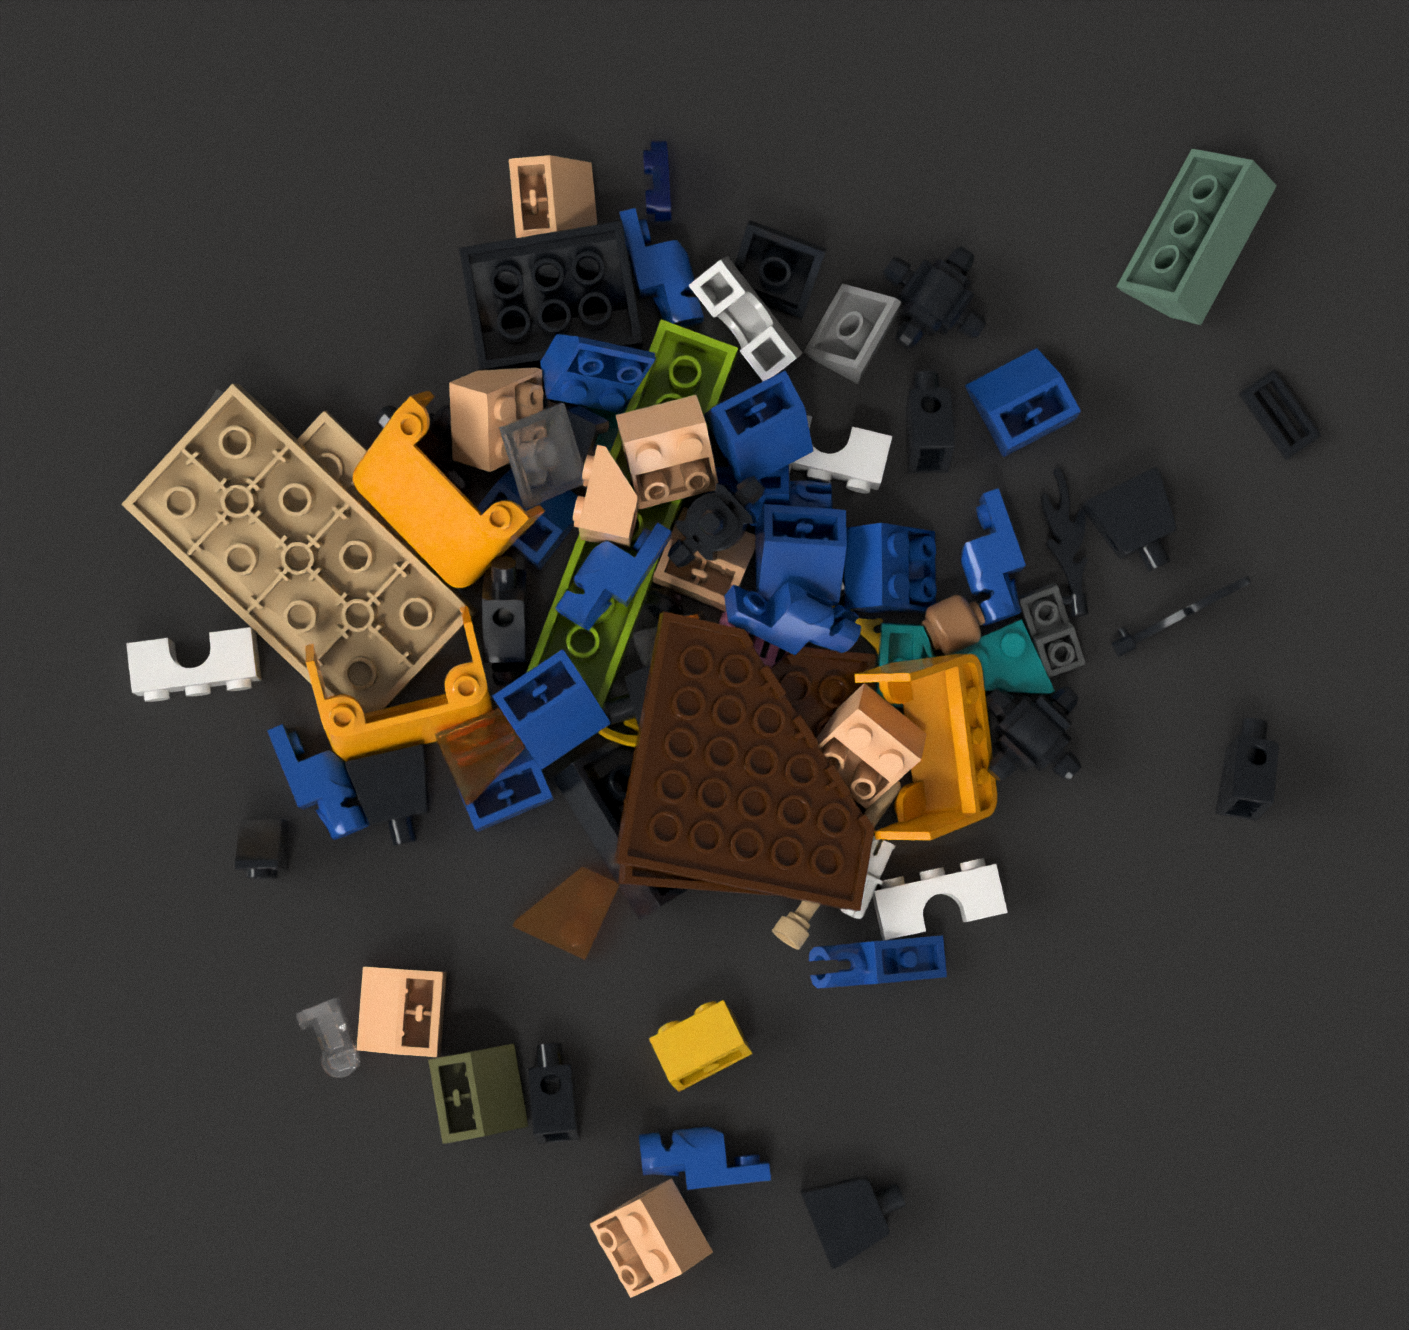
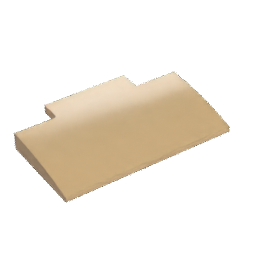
(299, 548)

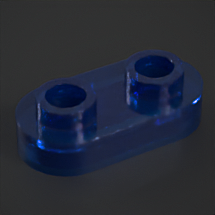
(658, 198)

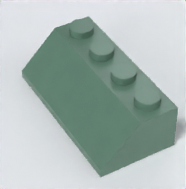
(1197, 235)

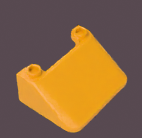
(429, 507)

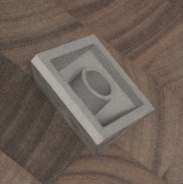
(852, 330)

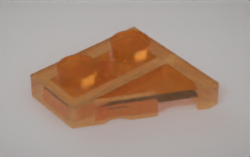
(479, 751)
(571, 912)

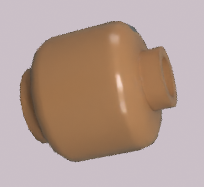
(953, 624)

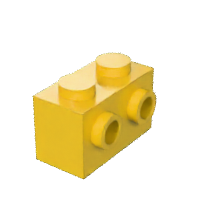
(700, 1045)

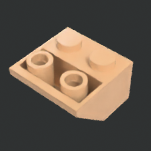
(551, 194)
(483, 404)
(668, 451)
(609, 504)
(702, 578)
(870, 744)
(401, 1011)
(651, 1238)

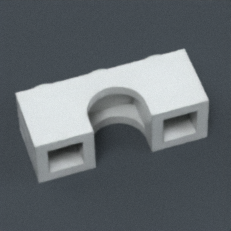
(735, 302)
(857, 464)
(231, 663)
(974, 889)

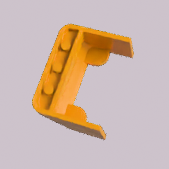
(404, 725)
(952, 778)

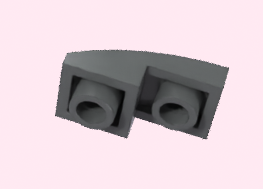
(1051, 630)

